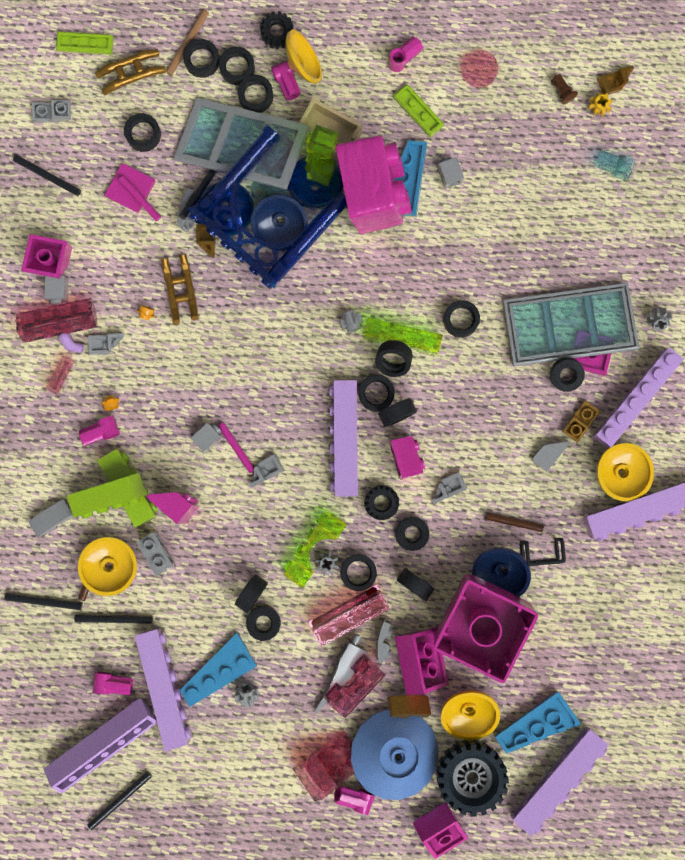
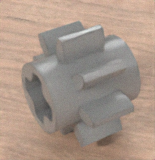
(659, 318)
(351, 321)
(326, 569)
(246, 694)

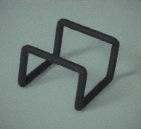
(544, 562)

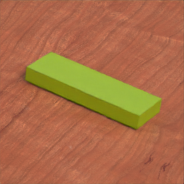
(84, 43)
(418, 110)

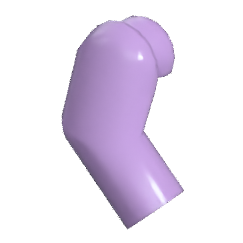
(69, 345)

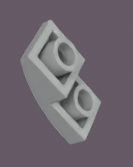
(51, 112)
(188, 223)
(50, 518)
(383, 650)

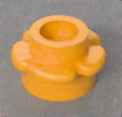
(145, 312)
(110, 403)

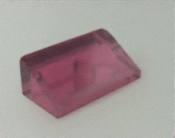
(59, 375)

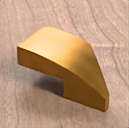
(615, 81)
(205, 240)

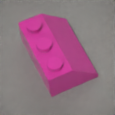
(175, 505)
(420, 663)

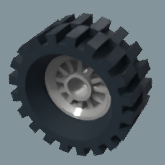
(472, 800)

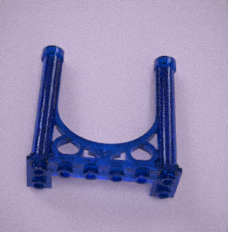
(230, 183)

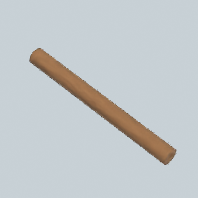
(190, 37)

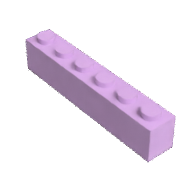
(637, 398)
(345, 438)
(636, 512)
(162, 689)
(100, 745)
(559, 781)

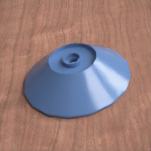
(375, 753)

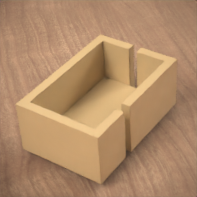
(329, 118)

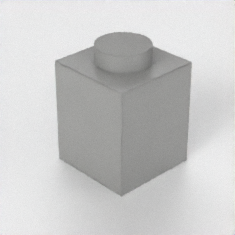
(450, 172)
(56, 290)
(207, 437)

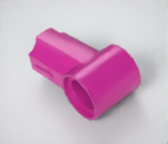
(405, 53)
(285, 77)
(103, 429)
(108, 683)
(358, 800)

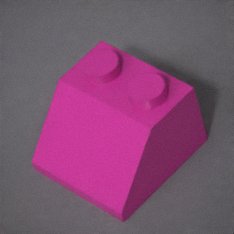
(46, 256)
(406, 457)
(440, 830)

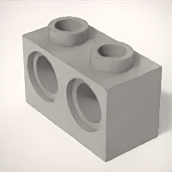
(156, 553)

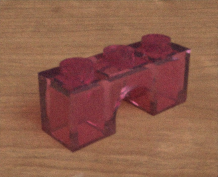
(347, 698)

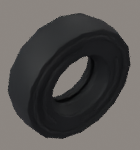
(575, 382)
(412, 545)
(251, 623)

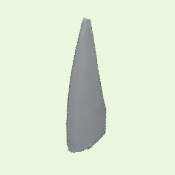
(342, 670)

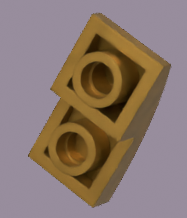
(581, 421)
(409, 705)

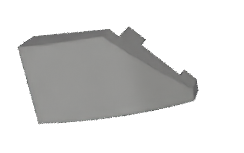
(103, 343)
(549, 454)
(266, 469)
(450, 486)

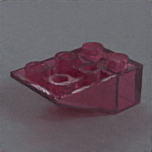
(326, 767)

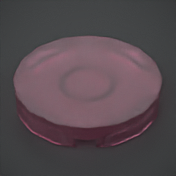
(474, 69)

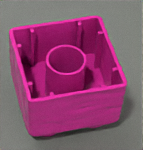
(370, 186)
(485, 627)

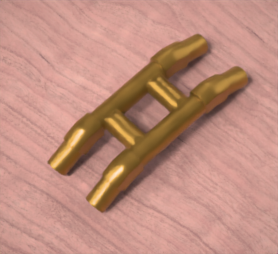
(134, 59)
(170, 282)

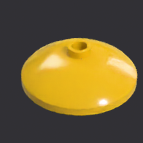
(302, 57)
(636, 467)
(93, 568)
(470, 715)

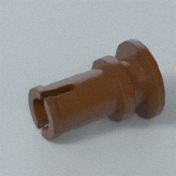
(565, 91)

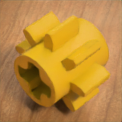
(602, 100)

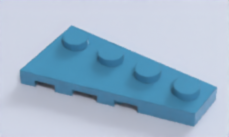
(413, 164)
(224, 667)
(543, 720)

